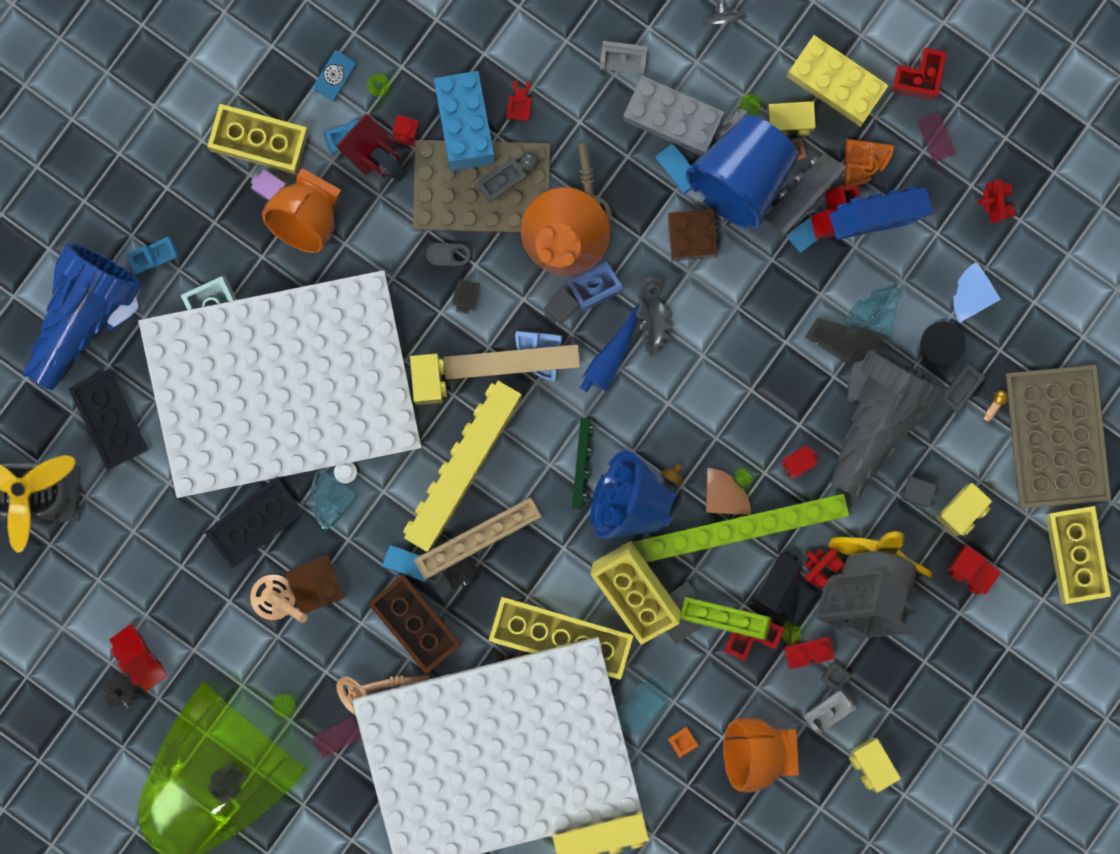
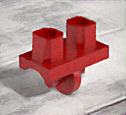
(994, 201)
(815, 575)

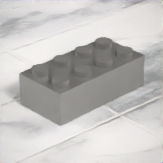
(673, 116)

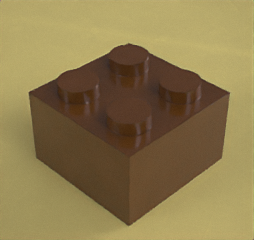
(692, 235)

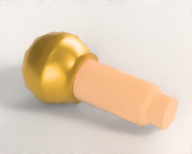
(1000, 398)

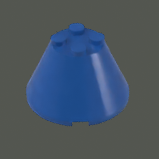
(629, 499)

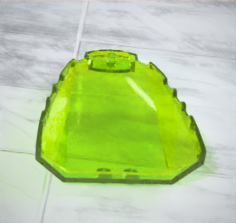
(175, 805)

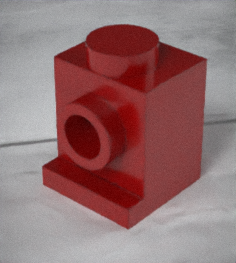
(405, 130)

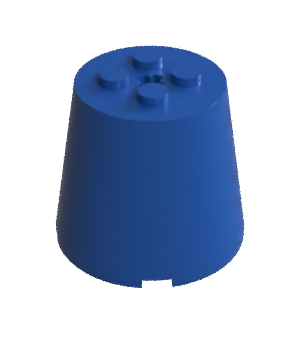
(744, 171)

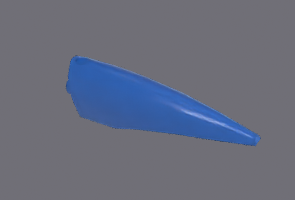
(607, 362)

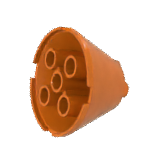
(565, 231)

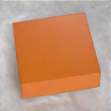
(683, 742)

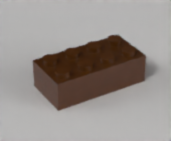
(414, 624)

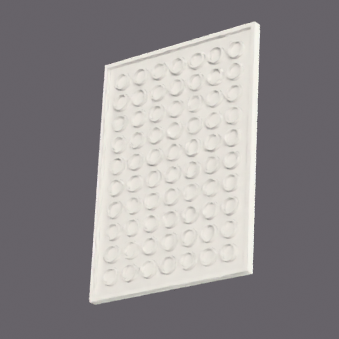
(280, 383)
(498, 753)

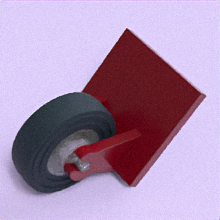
(370, 145)

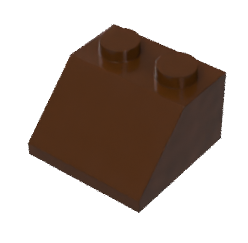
(314, 585)

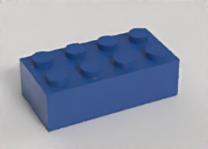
(880, 212)

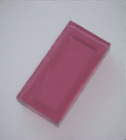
(936, 137)
(337, 737)

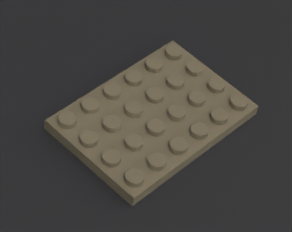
(455, 203)
(1057, 437)

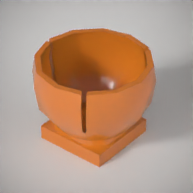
(303, 212)
(760, 755)

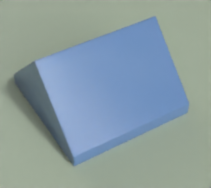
(595, 286)

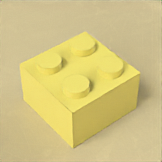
(426, 379)
(964, 509)
(874, 765)

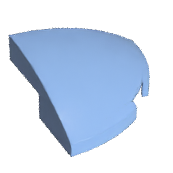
(973, 293)
(534, 340)

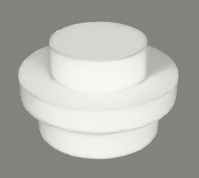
(345, 472)

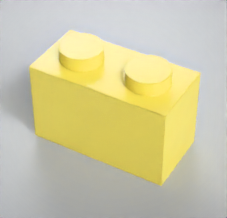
(793, 117)

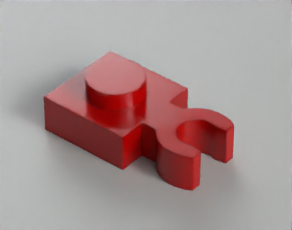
(519, 105)

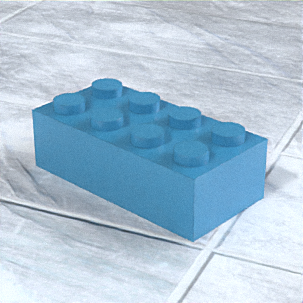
(464, 121)

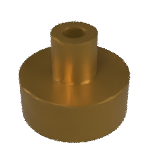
(673, 475)

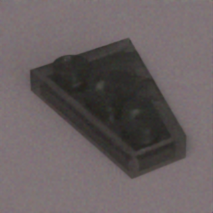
(843, 341)

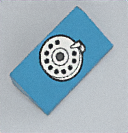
(334, 75)

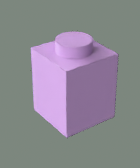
(266, 184)

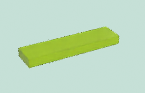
(725, 618)

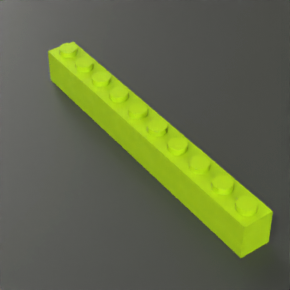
(742, 528)

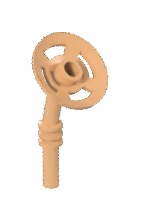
(280, 606)
(356, 690)

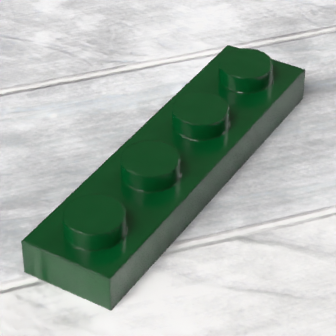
(583, 454)

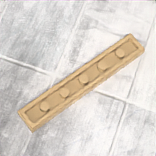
(512, 362)
(477, 538)

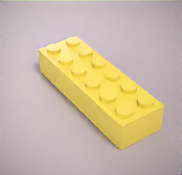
(538, 630)

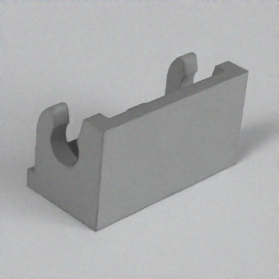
(623, 57)
(830, 711)

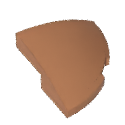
(725, 494)

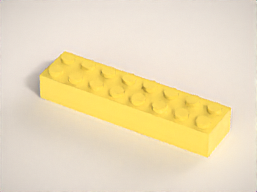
(463, 466)

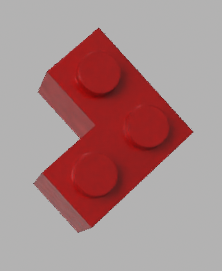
(923, 81)
(822, 222)
(971, 569)
(740, 645)
(137, 658)

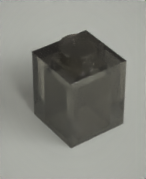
(465, 296)

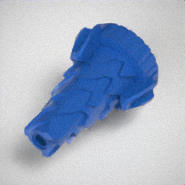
(85, 297)

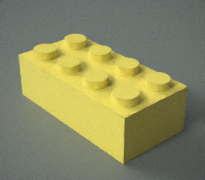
(837, 80)
(258, 139)
(1078, 555)
(635, 592)
(603, 836)

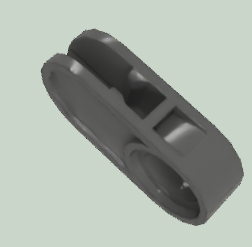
(442, 254)

